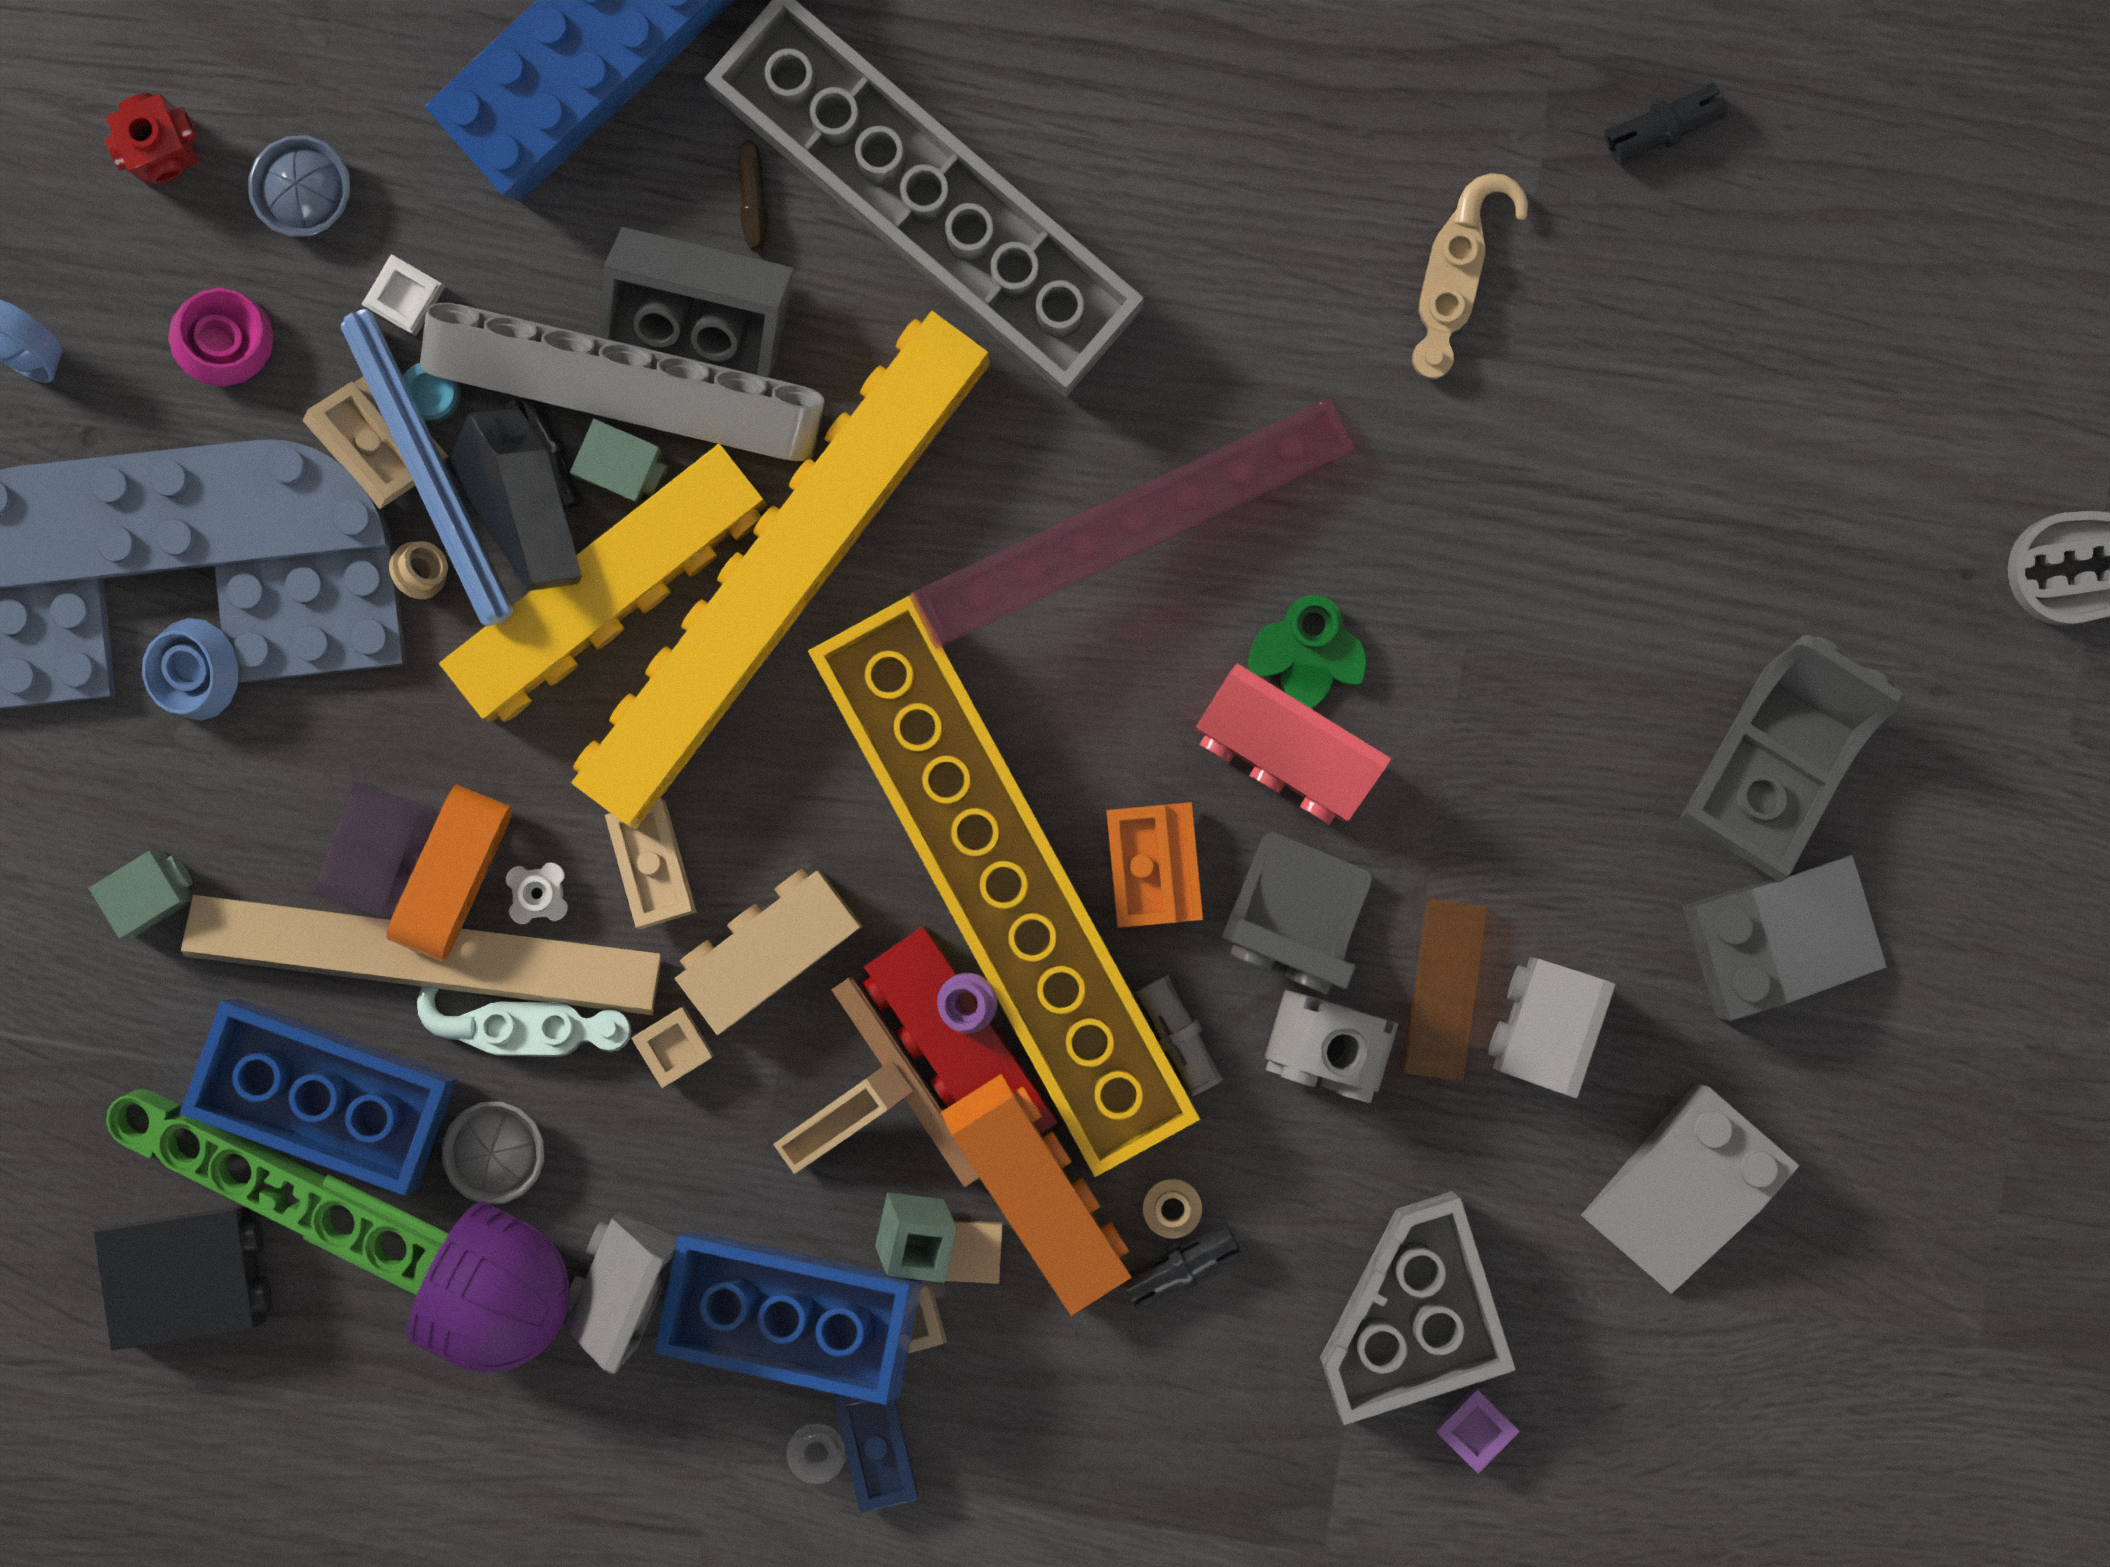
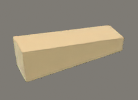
(843, 1117)

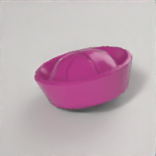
(209, 351)

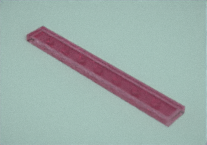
(1131, 523)

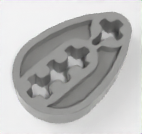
(2048, 540)

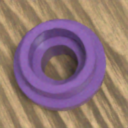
(955, 1015)

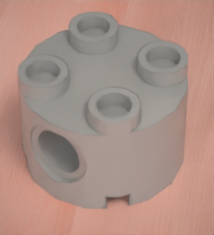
(1357, 1051)

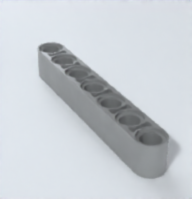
(621, 381)

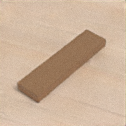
(888, 1048)

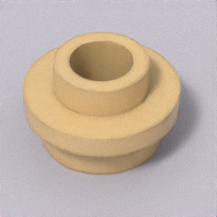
(427, 560)
(1166, 1190)

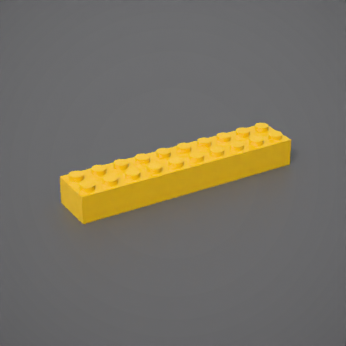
(1004, 886)

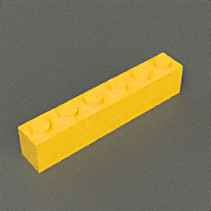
(619, 573)

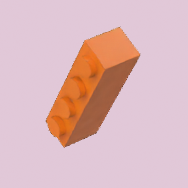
(1036, 1194)

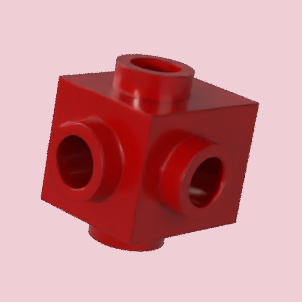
(165, 151)

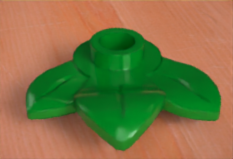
(1306, 661)

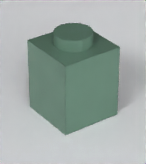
(619, 463)
(143, 893)
(915, 1237)

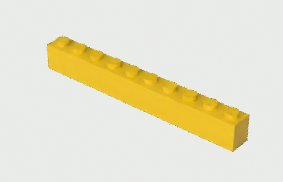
(781, 570)

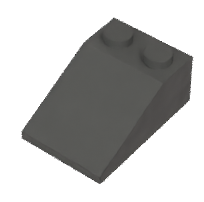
(1784, 938)

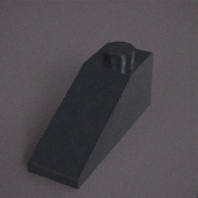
(516, 495)

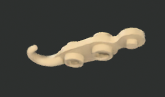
(1456, 271)

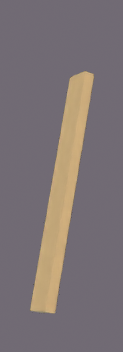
(477, 963)

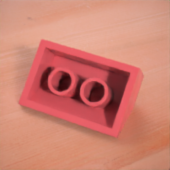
(1290, 746)

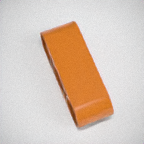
(449, 873)

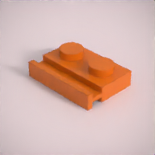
(1154, 865)

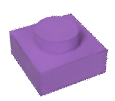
(1476, 1429)

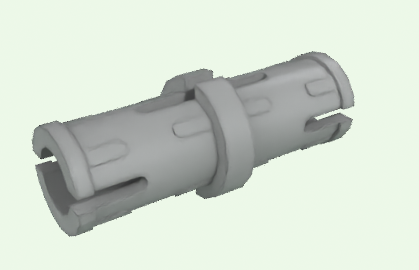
(1179, 1035)

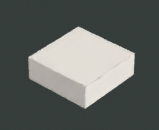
(403, 295)

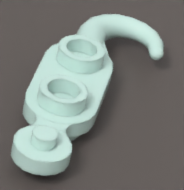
(525, 1027)

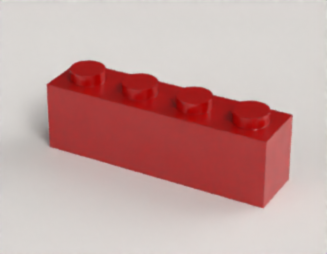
(909, 982)

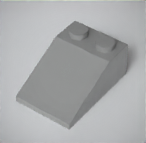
(1689, 1187)
(620, 1288)

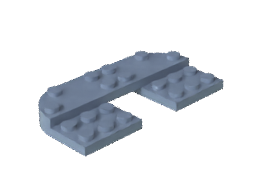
(283, 524)

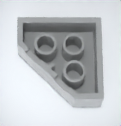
(1416, 1317)

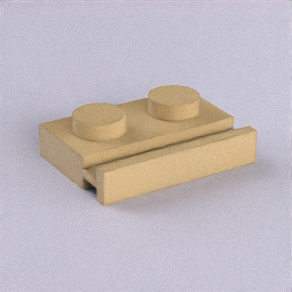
(361, 442)

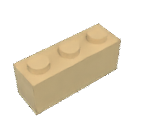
(766, 949)

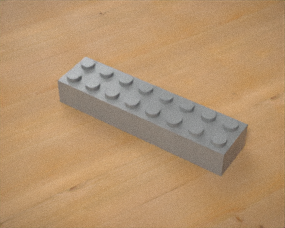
(924, 193)

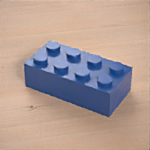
(319, 1096)
(788, 1317)

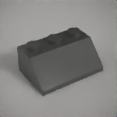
(694, 302)

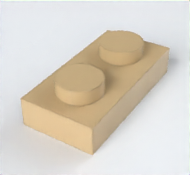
(651, 868)

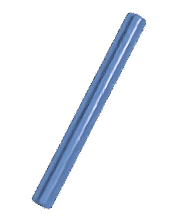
(426, 468)

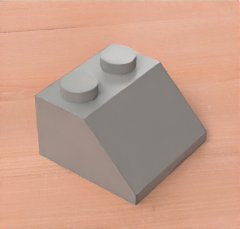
(1551, 1025)

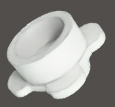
(549, 881)

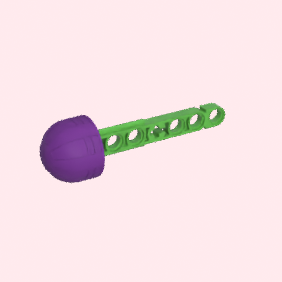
(482, 1292)

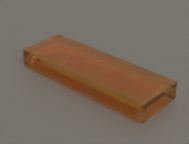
(1445, 989)

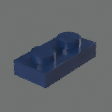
(876, 1452)

